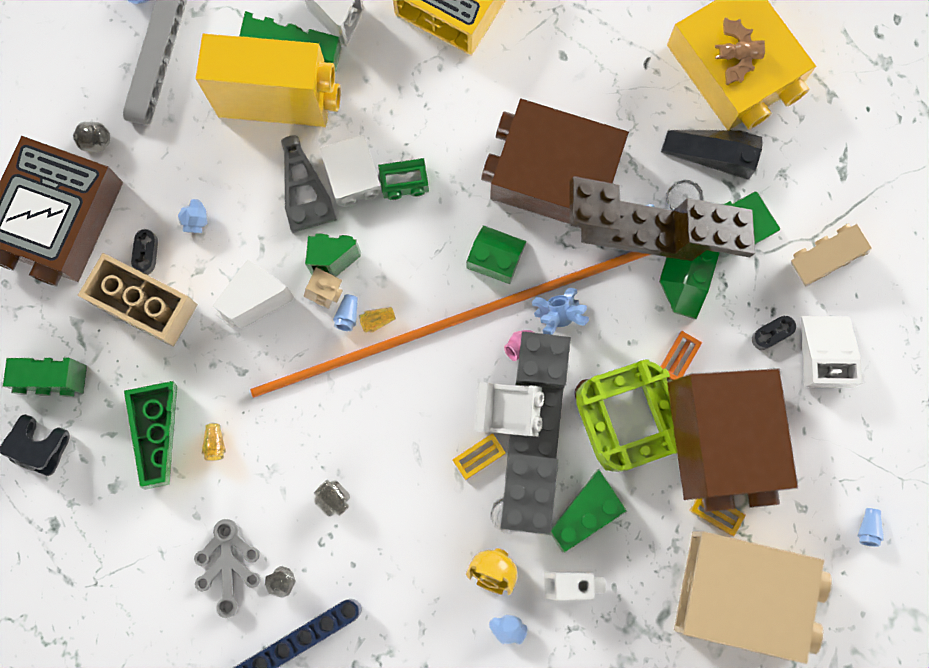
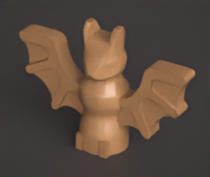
(744, 50)

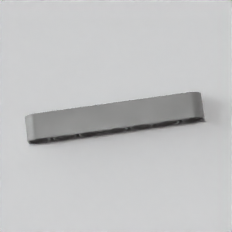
(153, 61)

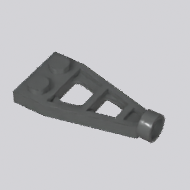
(311, 213)

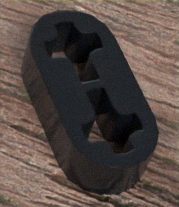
(139, 251)
(771, 328)

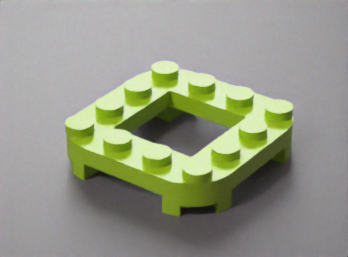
(599, 426)

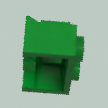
(412, 188)

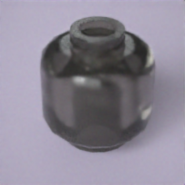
(91, 136)
(332, 498)

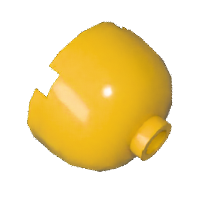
(493, 571)

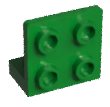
(763, 221)

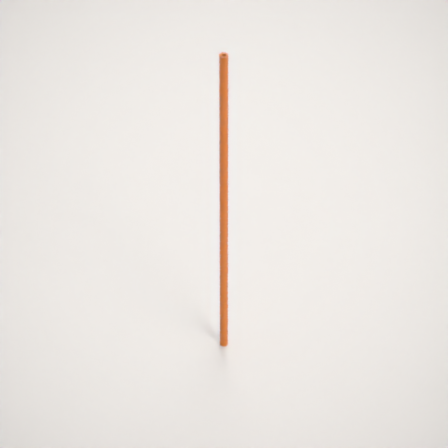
(445, 323)

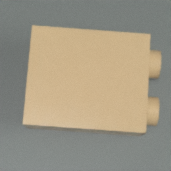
(752, 597)

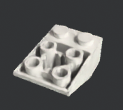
(830, 352)

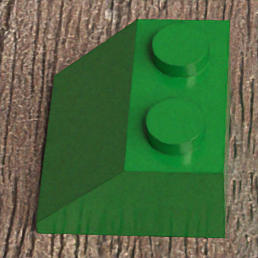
(495, 254)

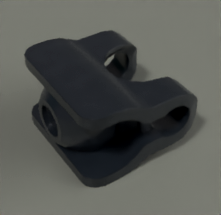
(32, 455)

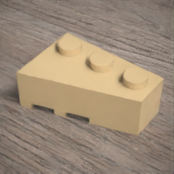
(830, 254)

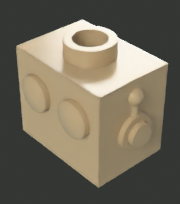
(323, 288)

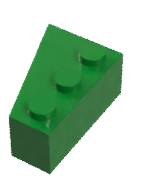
(44, 376)
(587, 513)

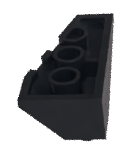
(723, 150)

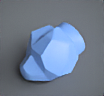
(193, 217)
(508, 629)

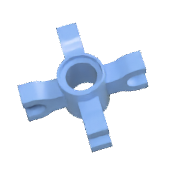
(560, 311)

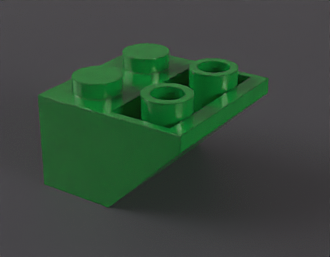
(330, 253)

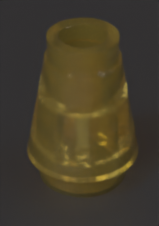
(375, 319)
(213, 443)

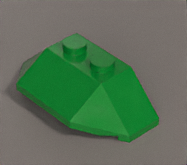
(688, 282)

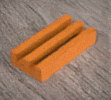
(689, 339)

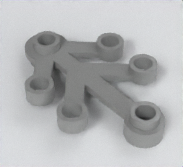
(226, 563)

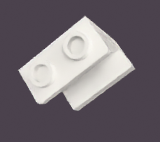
(351, 171)
(509, 409)

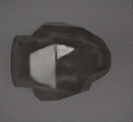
(280, 582)

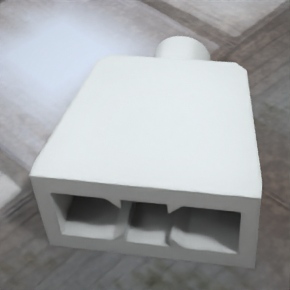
(565, 585)

